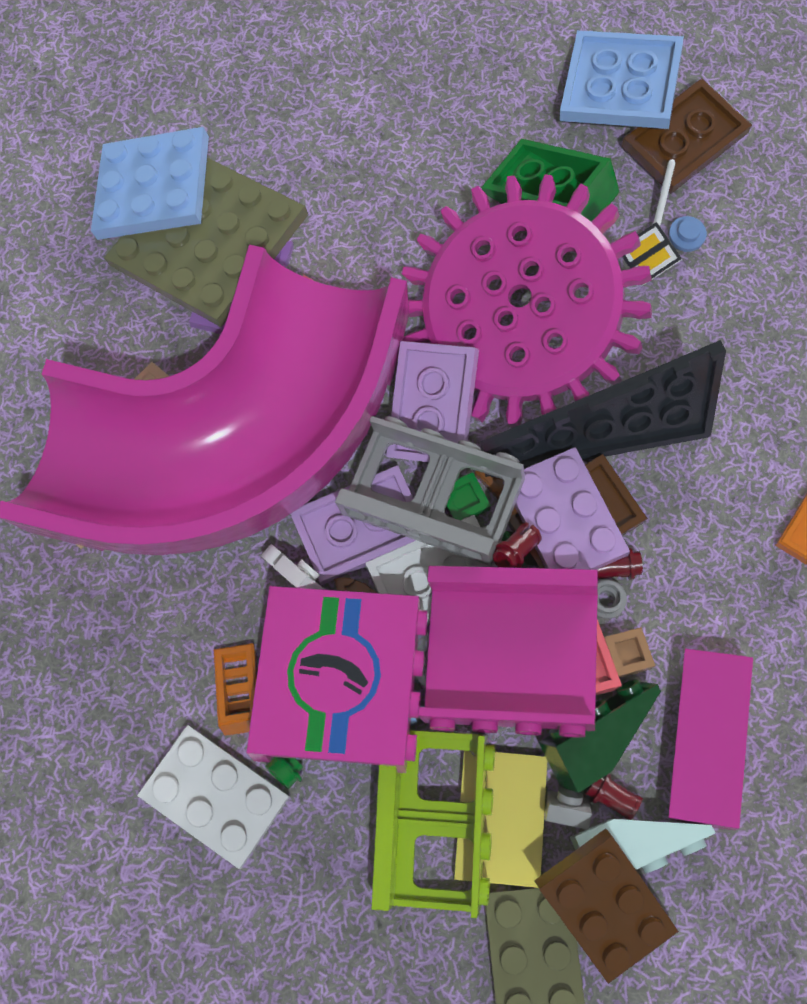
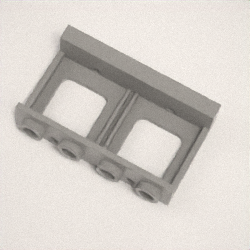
(425, 515)

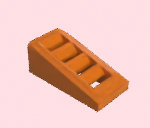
(240, 722)

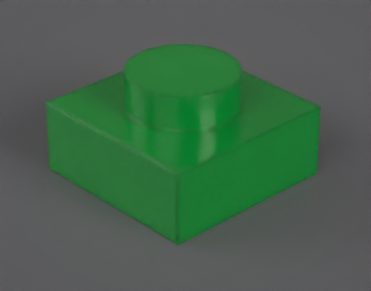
(467, 498)

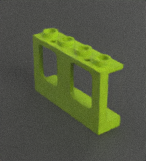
(406, 816)

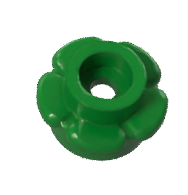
(285, 770)

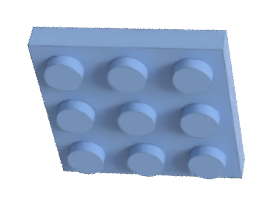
(622, 79)
(150, 183)

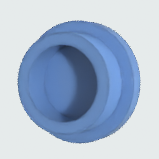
(687, 234)

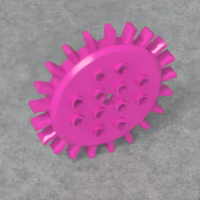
(585, 324)

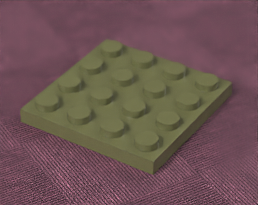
(204, 261)

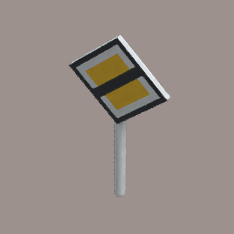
(655, 246)

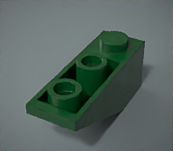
(589, 758)

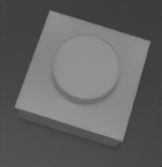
(568, 808)

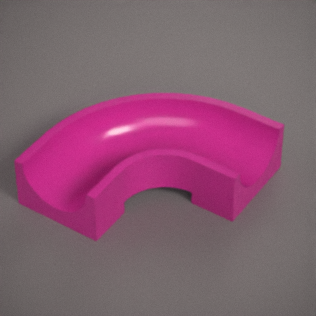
(229, 438)

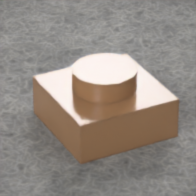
(630, 652)

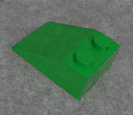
(569, 169)

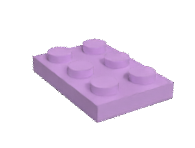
(434, 392)
(569, 514)
(343, 543)

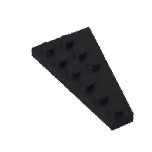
(640, 413)

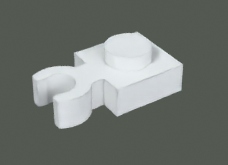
(299, 575)

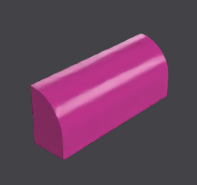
(711, 739)

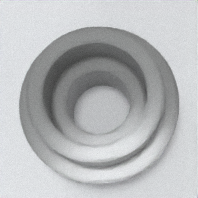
(618, 595)

